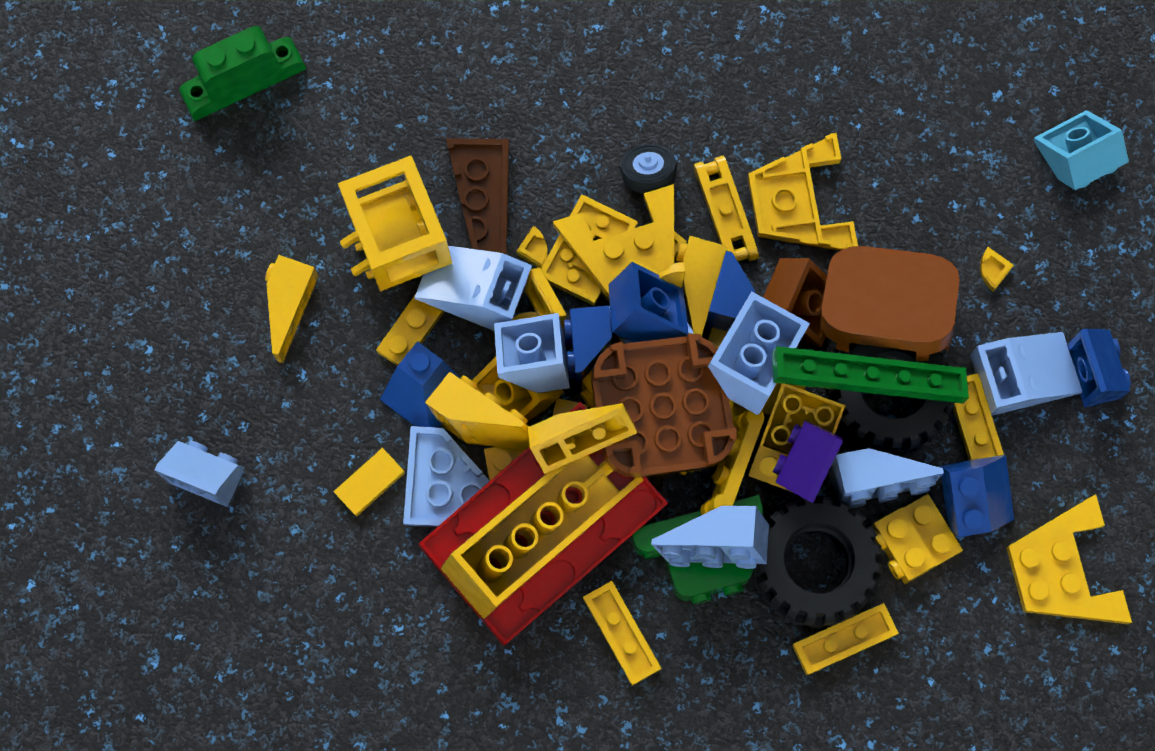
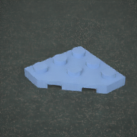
(437, 477)

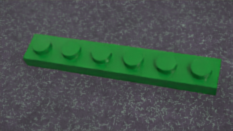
(869, 375)

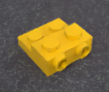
(915, 539)

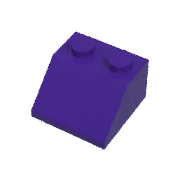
(807, 460)

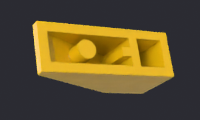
(702, 269)
(288, 294)
(578, 434)

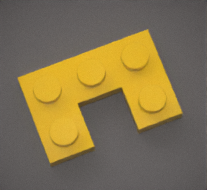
(565, 269)

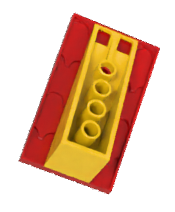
(537, 535)

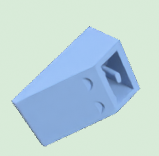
(476, 286)
(1025, 371)
(879, 475)
(716, 538)

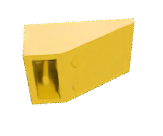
(791, 408)
(475, 416)

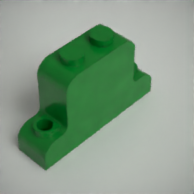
(238, 70)
(696, 580)

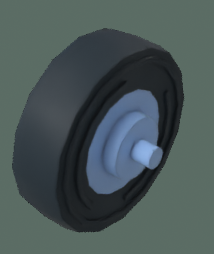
(648, 168)

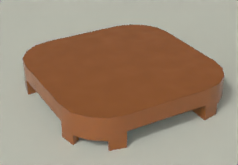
(890, 300)
(672, 401)

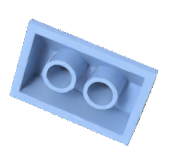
(745, 355)

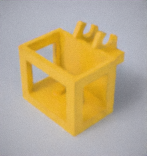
(394, 226)

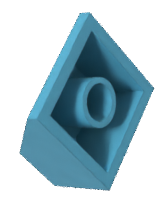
(1083, 149)

